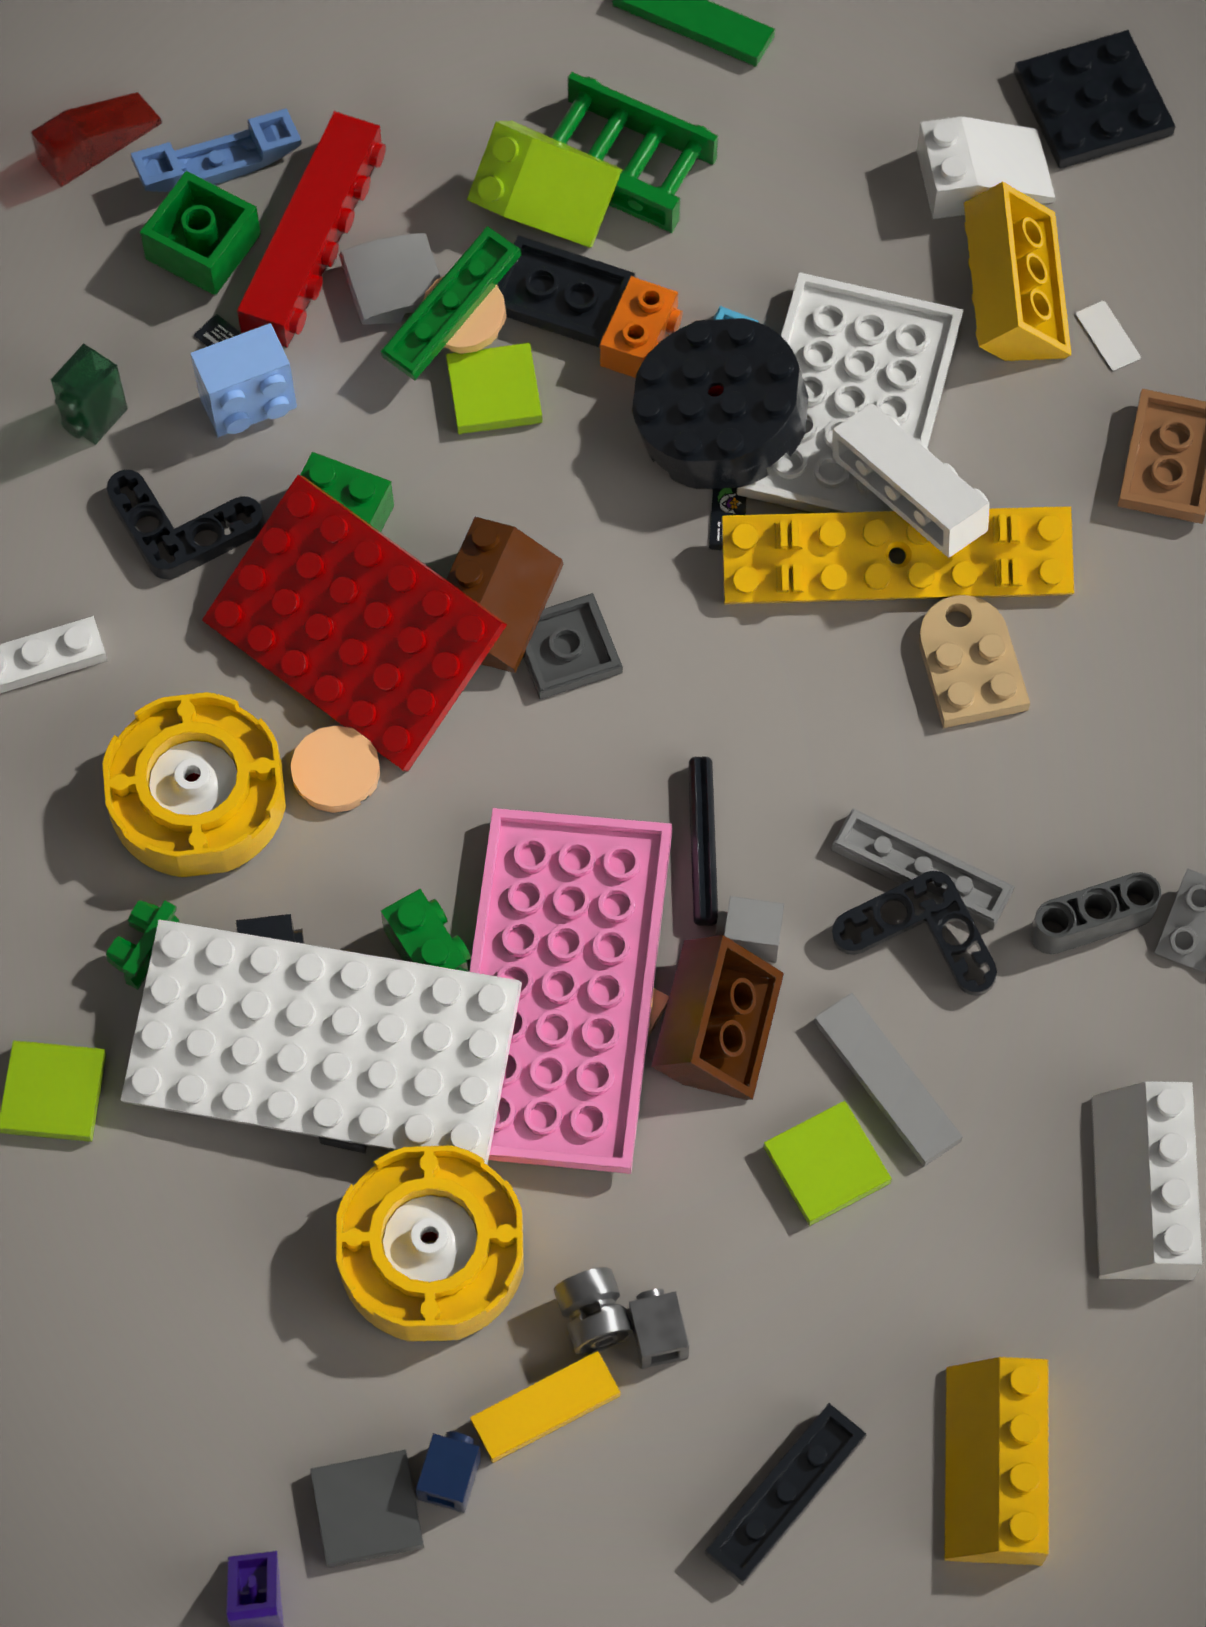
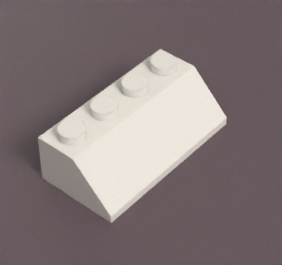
(1146, 1182)

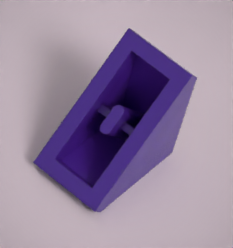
(254, 1591)

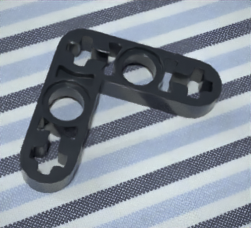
(181, 539)
(936, 918)

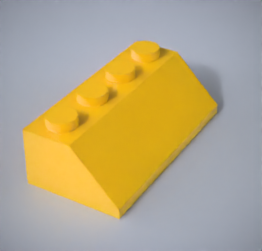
(1016, 276)
(997, 1462)

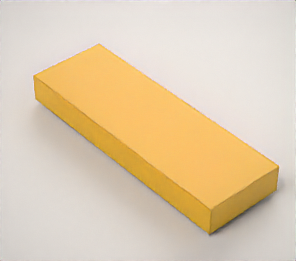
(545, 1406)

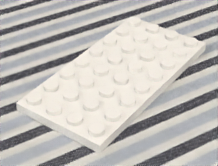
(320, 1041)

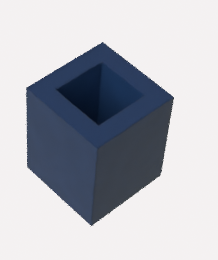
(449, 1471)

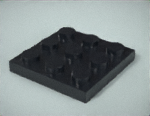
(1094, 99)

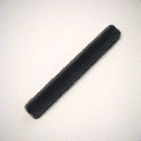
(703, 841)

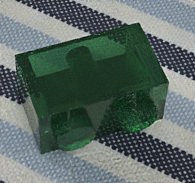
(89, 394)

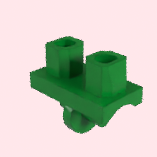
(135, 959)

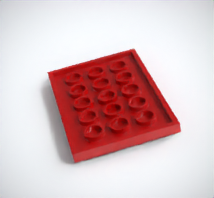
(354, 622)

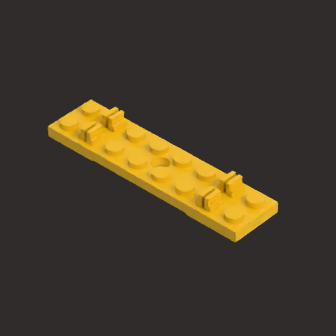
(848, 558)

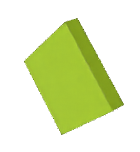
(494, 388)
(52, 1091)
(827, 1163)

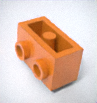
(638, 324)

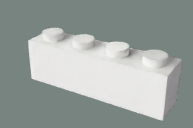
(911, 479)

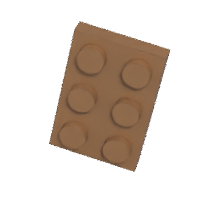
(1167, 458)

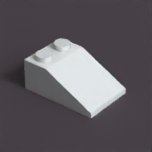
(972, 155)

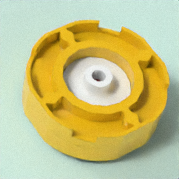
(194, 785)
(438, 1287)

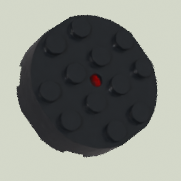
(720, 403)

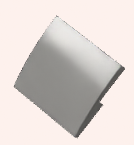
(389, 276)

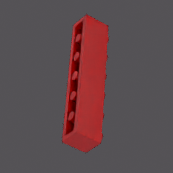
(312, 227)

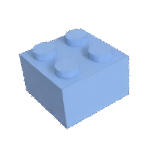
(244, 380)

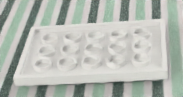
(855, 352)

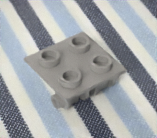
(1185, 928)

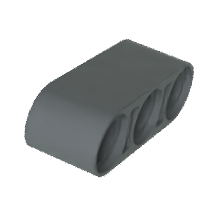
(1108, 897)

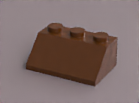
(510, 579)
(718, 1017)

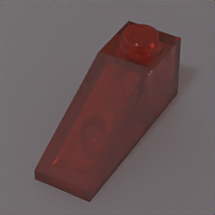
(90, 134)

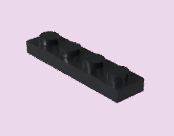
(785, 1494)

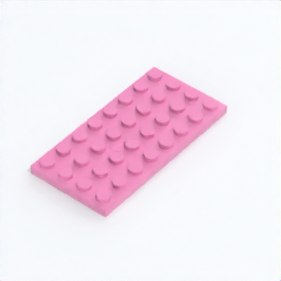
(579, 923)

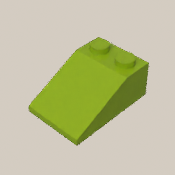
(543, 183)

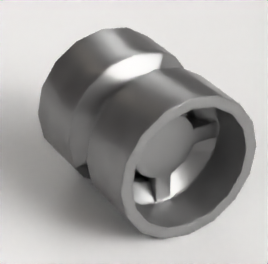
(585, 1296)

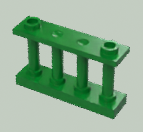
(631, 195)

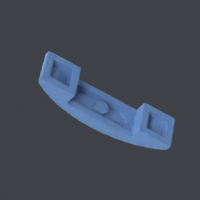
(222, 158)

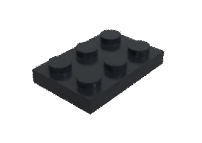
(562, 291)

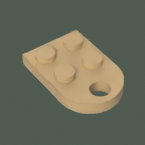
(972, 665)

